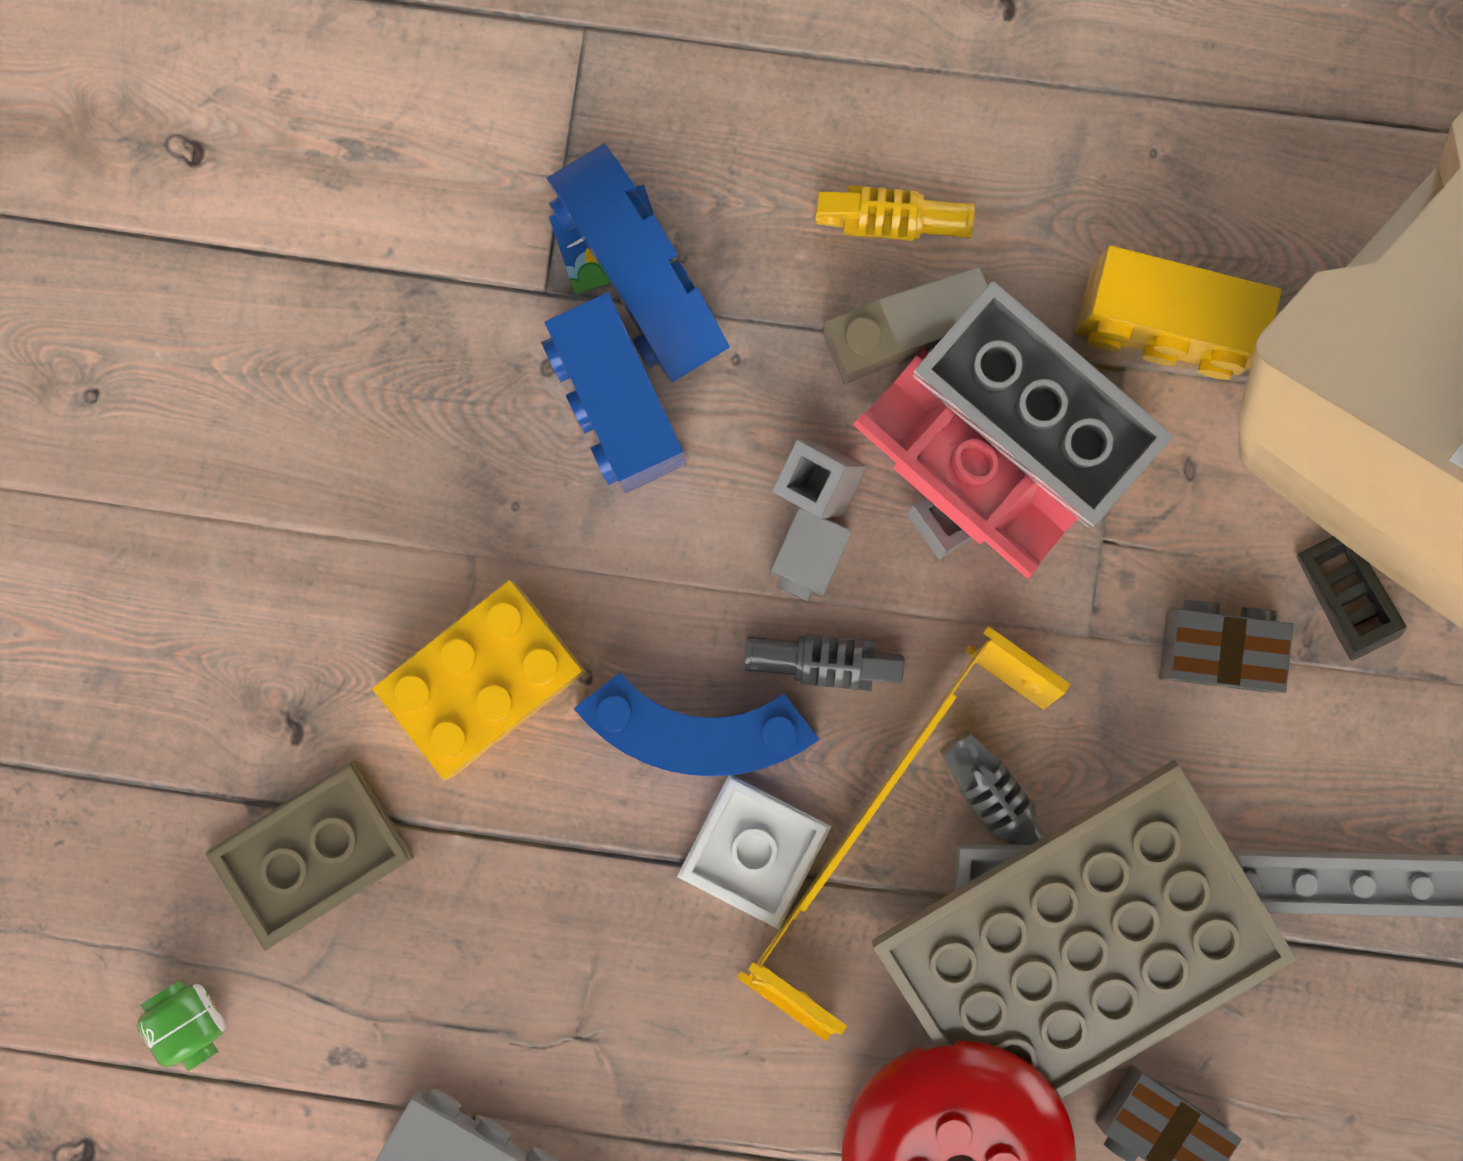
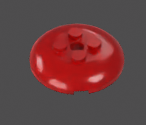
(958, 1103)

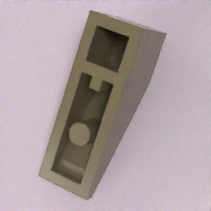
(899, 324)

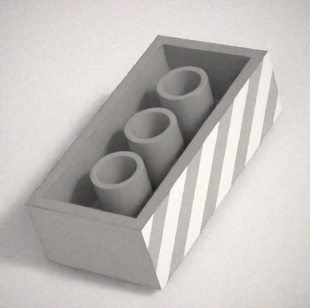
(1042, 405)

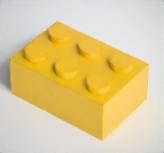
(1175, 312)
(479, 680)

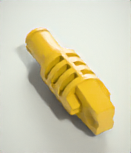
(892, 214)

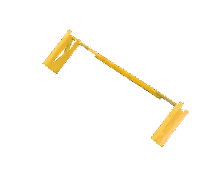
(1010, 666)

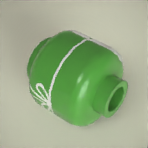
(181, 1025)

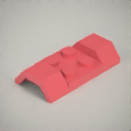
(964, 473)

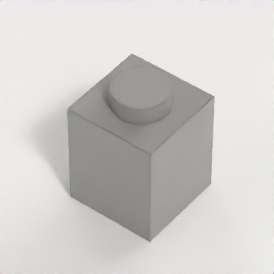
(819, 478)
(809, 555)

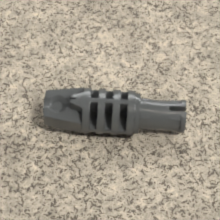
(825, 661)
(991, 790)

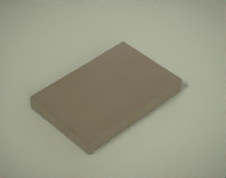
(309, 855)

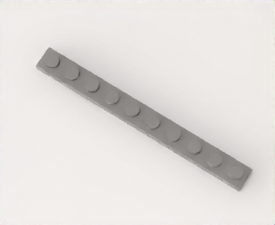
(1311, 880)

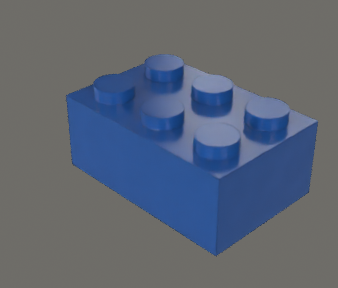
(612, 394)

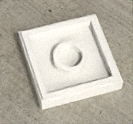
(754, 851)

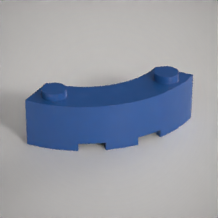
(635, 257)
(691, 742)

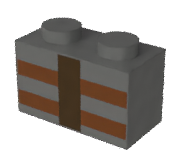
(1226, 649)
(1161, 1125)

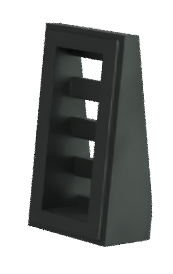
(1380, 604)

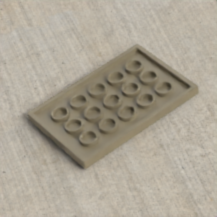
(1091, 938)

